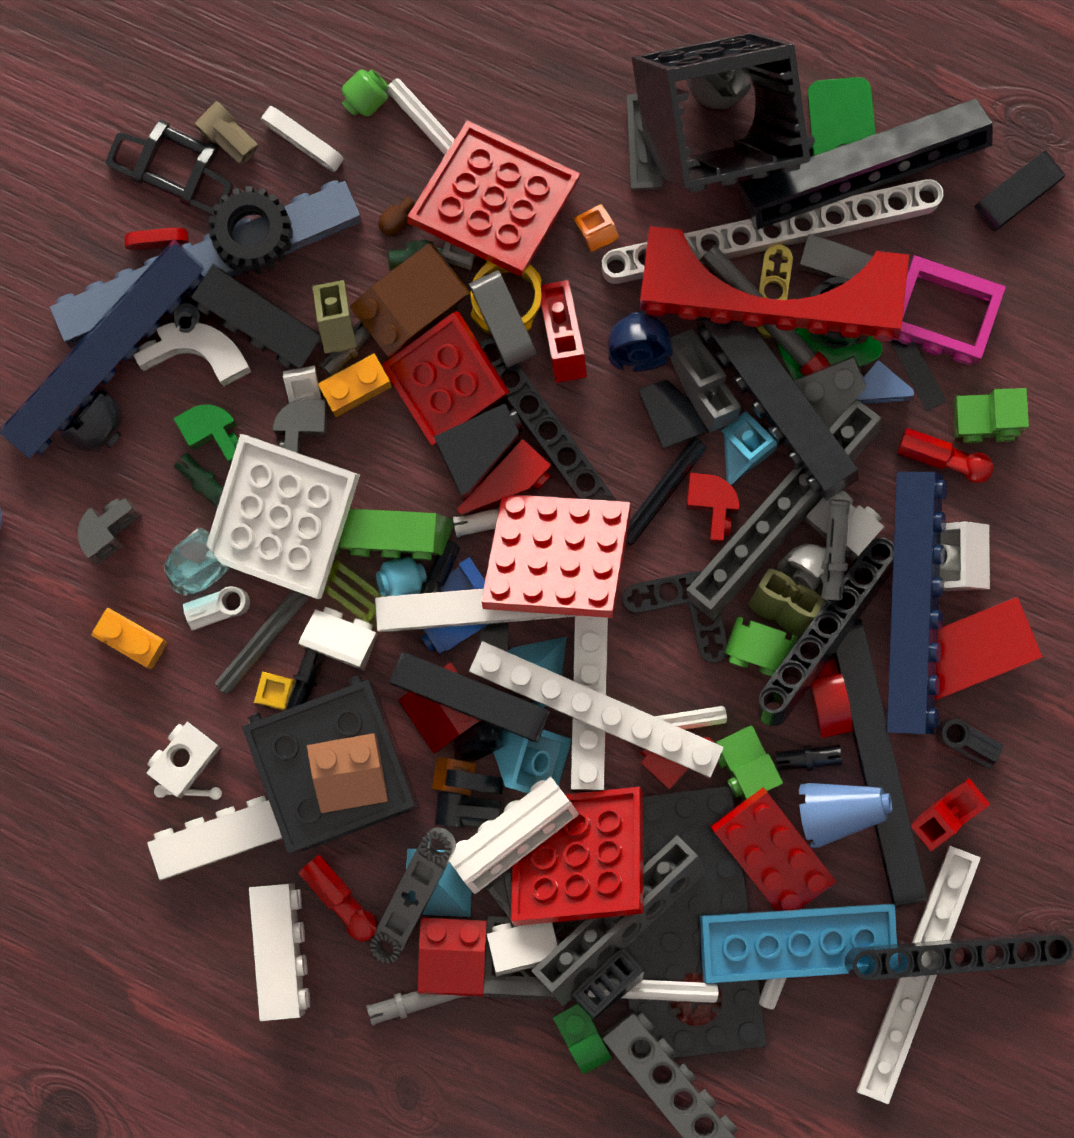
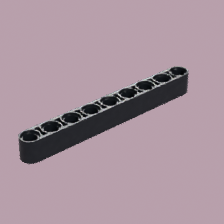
(880, 768)

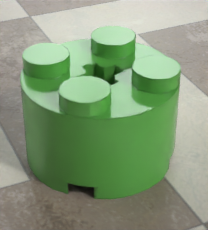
(758, 645)

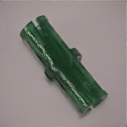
(202, 480)

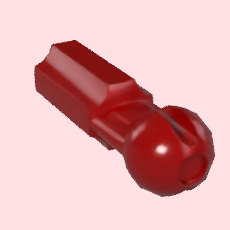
(940, 454)
(337, 897)

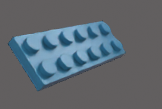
(792, 941)

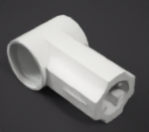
(214, 608)

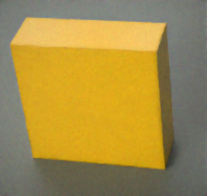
(273, 691)

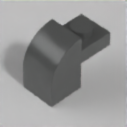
(300, 419)

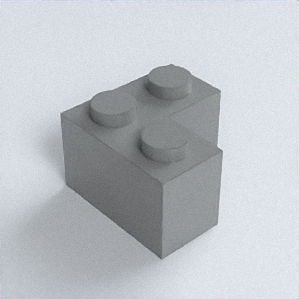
(862, 524)

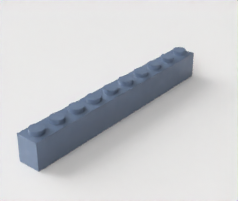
(311, 219)

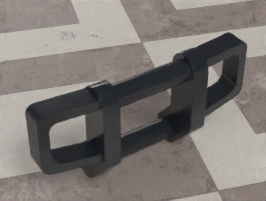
(142, 174)

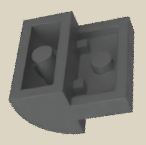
(99, 532)

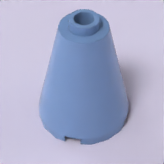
(841, 810)

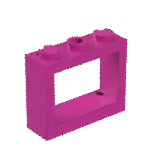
(961, 282)

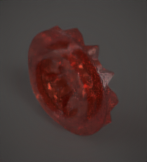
(703, 1013)

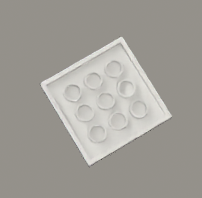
(281, 515)

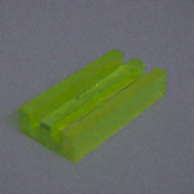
(338, 566)

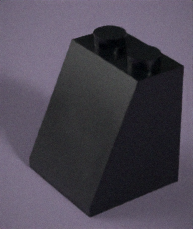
(478, 447)

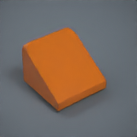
(596, 228)
(440, 774)

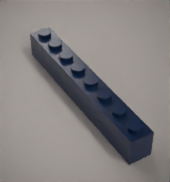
(102, 348)
(916, 602)

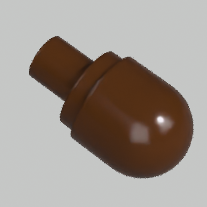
(395, 217)

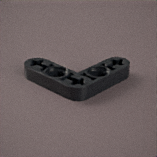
(661, 604)

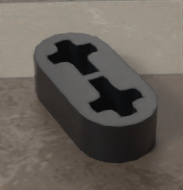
(478, 743)
(474, 781)

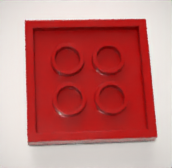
(445, 377)

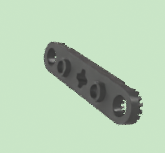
(422, 878)

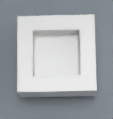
(302, 384)

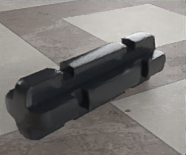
(441, 568)

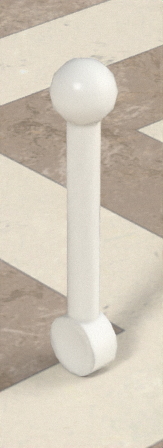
(215, 793)

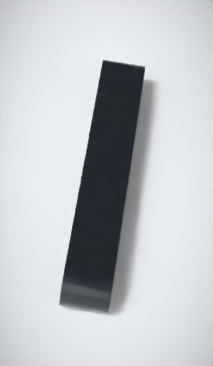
(560, 443)
(823, 644)
(973, 960)

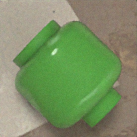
(364, 93)

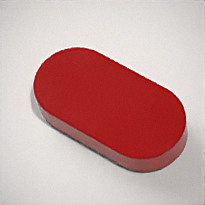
(155, 238)

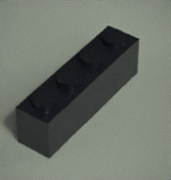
(256, 316)

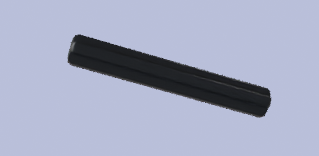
(664, 489)

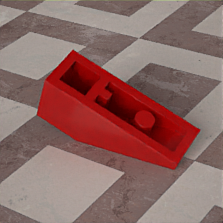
(562, 332)
(513, 476)

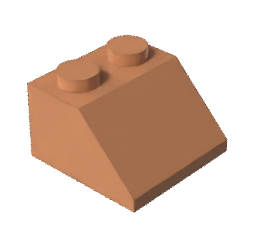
(347, 773)

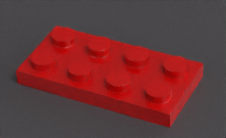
(773, 853)

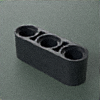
(1020, 191)

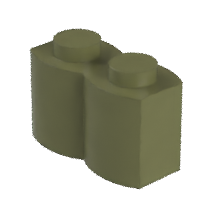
(786, 602)

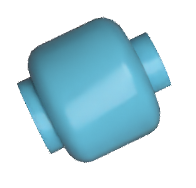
(400, 577)

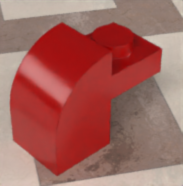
(713, 495)
(831, 702)
(949, 814)

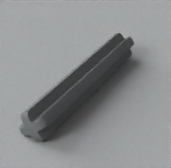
(260, 641)

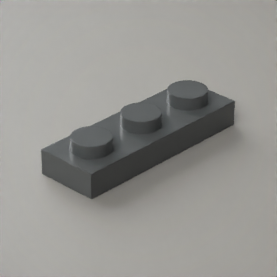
(640, 177)

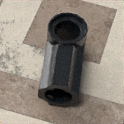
(971, 743)
(459, 810)

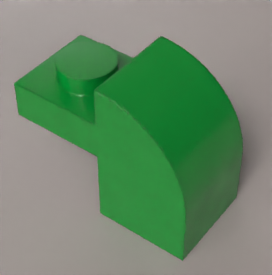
(208, 423)
(582, 1038)

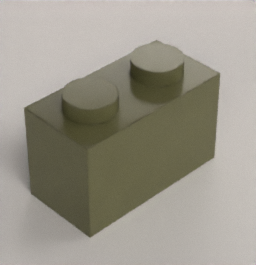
(334, 316)

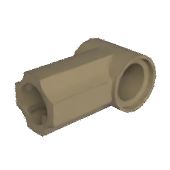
(221, 128)

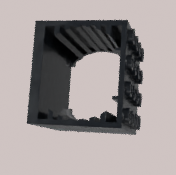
(778, 127)
(285, 771)

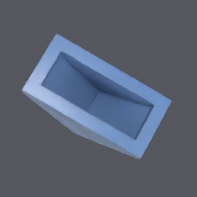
(884, 386)

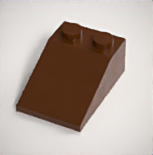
(409, 300)

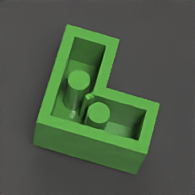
(996, 415)
(747, 764)

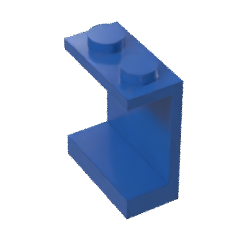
(445, 638)

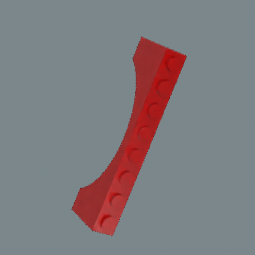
(862, 306)

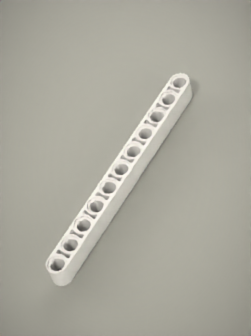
(789, 234)

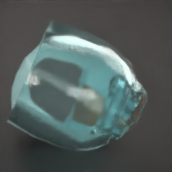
(193, 565)

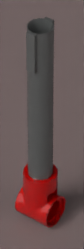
(789, 340)

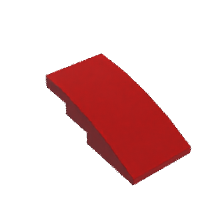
(984, 646)

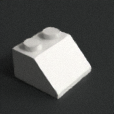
(966, 556)
(338, 638)

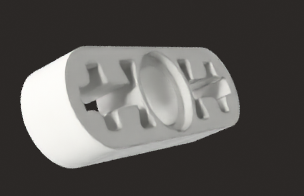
(302, 139)

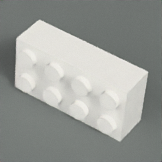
(277, 951)

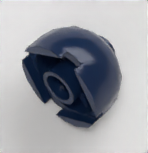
(639, 342)

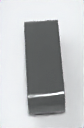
(502, 319)

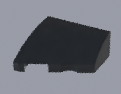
(671, 414)

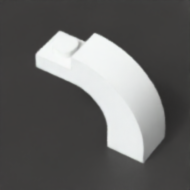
(203, 341)

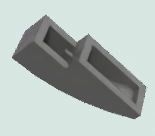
(831, 258)
(703, 381)

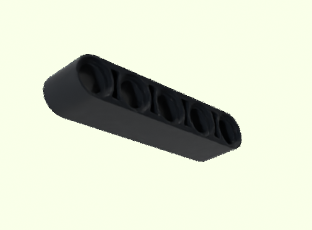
(469, 697)

